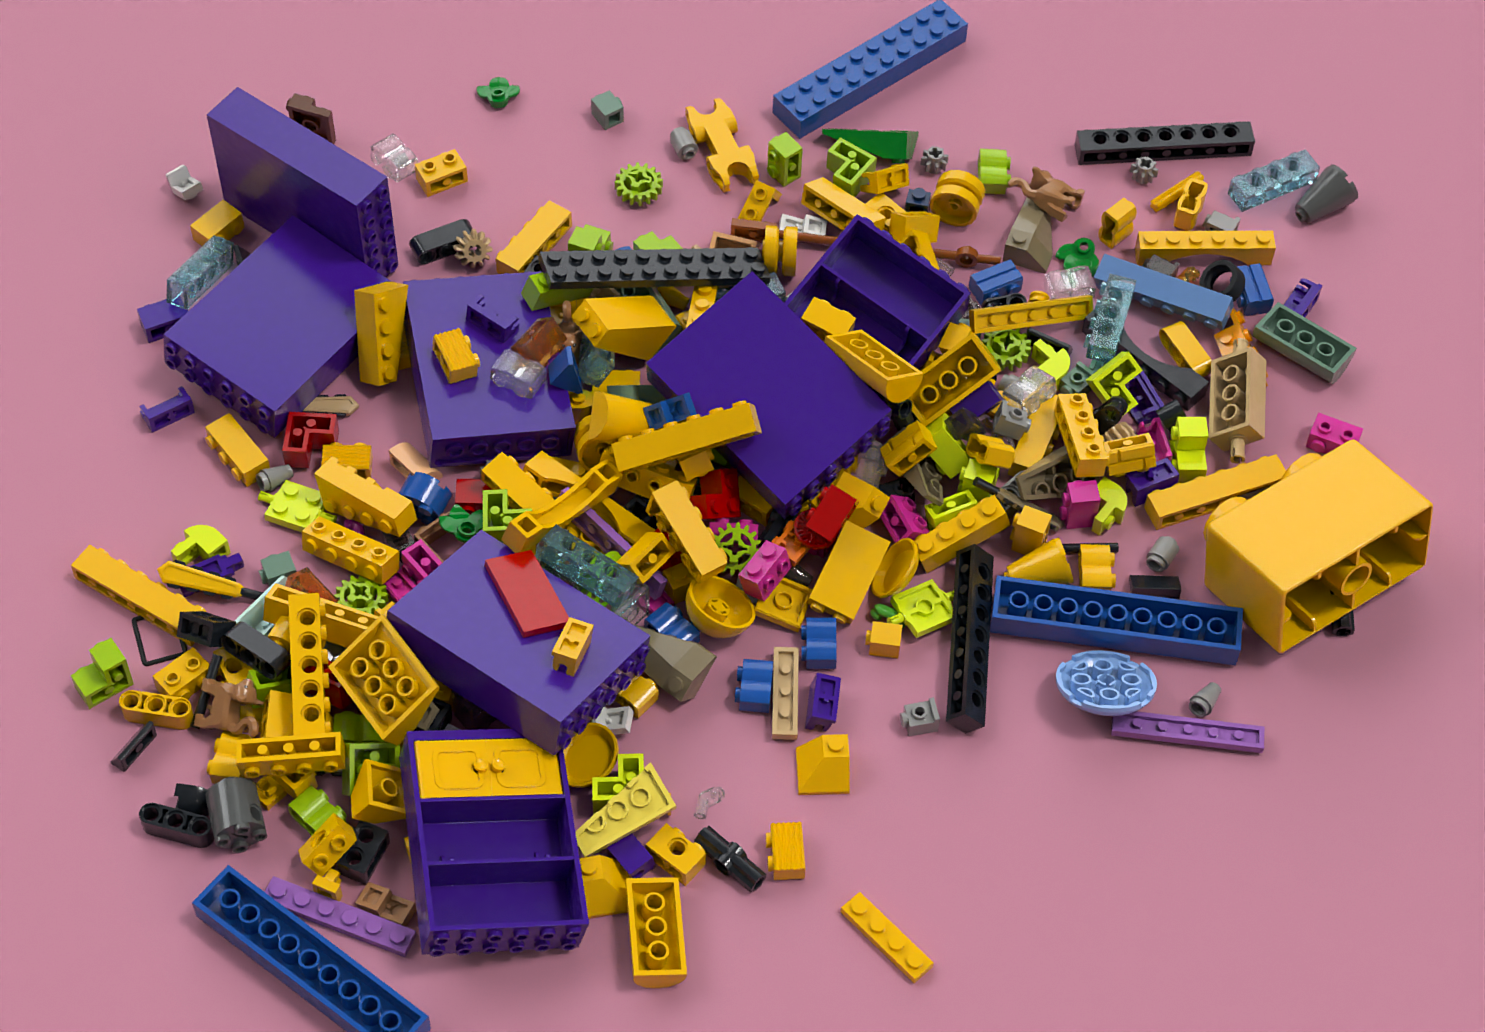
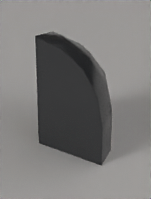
(191, 799)

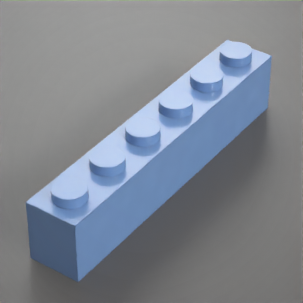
(1169, 293)

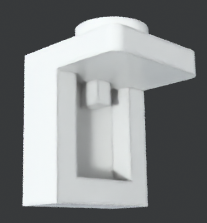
(183, 184)
(616, 719)

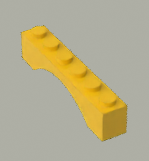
(1246, 246)
(557, 477)
(591, 489)

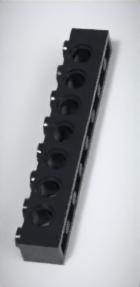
(1164, 143)
(970, 639)

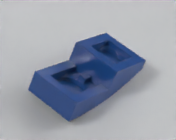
(669, 410)

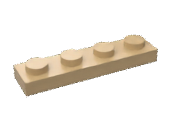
(785, 693)

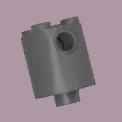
(235, 813)

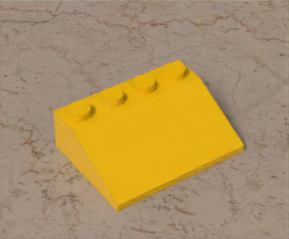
(385, 680)

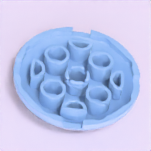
(1106, 683)

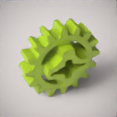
(638, 184)
(1017, 347)
(747, 550)
(361, 594)

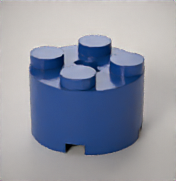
(427, 496)

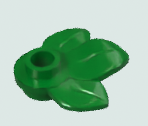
(498, 92)
(1074, 256)
(461, 523)

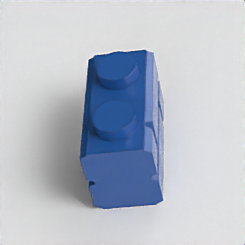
(996, 281)
(1256, 294)

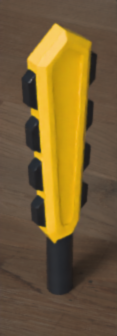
(194, 579)

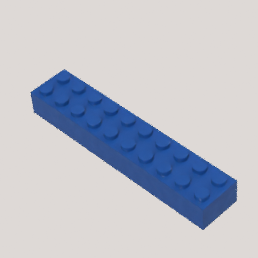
(869, 68)
(1116, 620)
(304, 958)

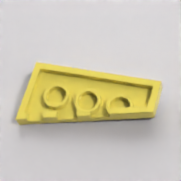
(628, 811)

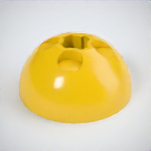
(719, 608)

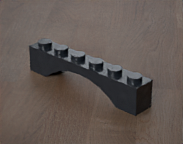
(1173, 381)

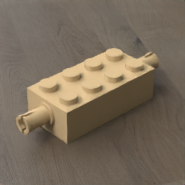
(1237, 400)

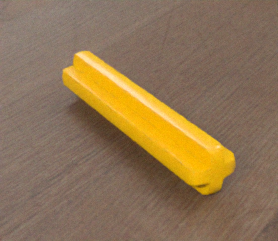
(1172, 193)

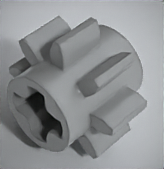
(934, 159)
(1144, 170)

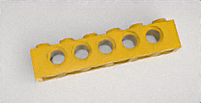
(301, 608)

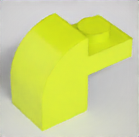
(1051, 362)
(1111, 507)
(202, 542)

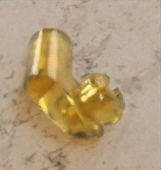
(1189, 273)

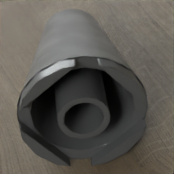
(1326, 195)

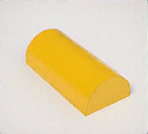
(876, 364)
(953, 378)
(617, 417)
(656, 932)

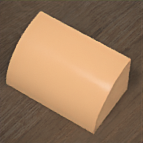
(722, 240)
(409, 460)

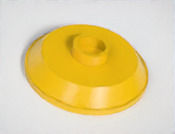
(896, 568)
(590, 755)

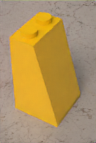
(625, 324)
(848, 573)

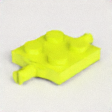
(294, 506)
(923, 608)

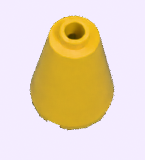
(1043, 564)

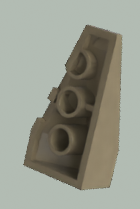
(1030, 239)
(1048, 477)
(925, 478)
(677, 664)

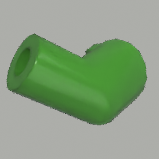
(883, 611)

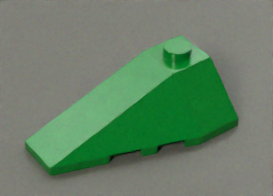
(887, 144)

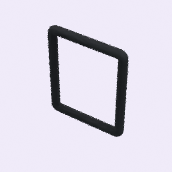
(141, 649)

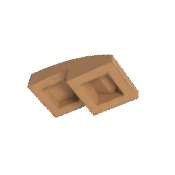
(384, 904)

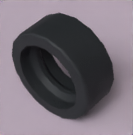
(1218, 268)

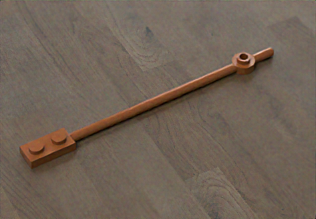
(755, 230)

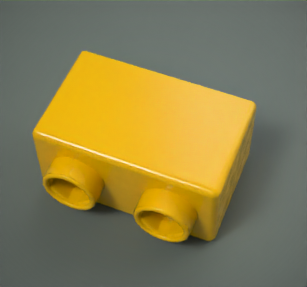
(1323, 527)

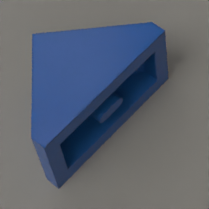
(564, 372)

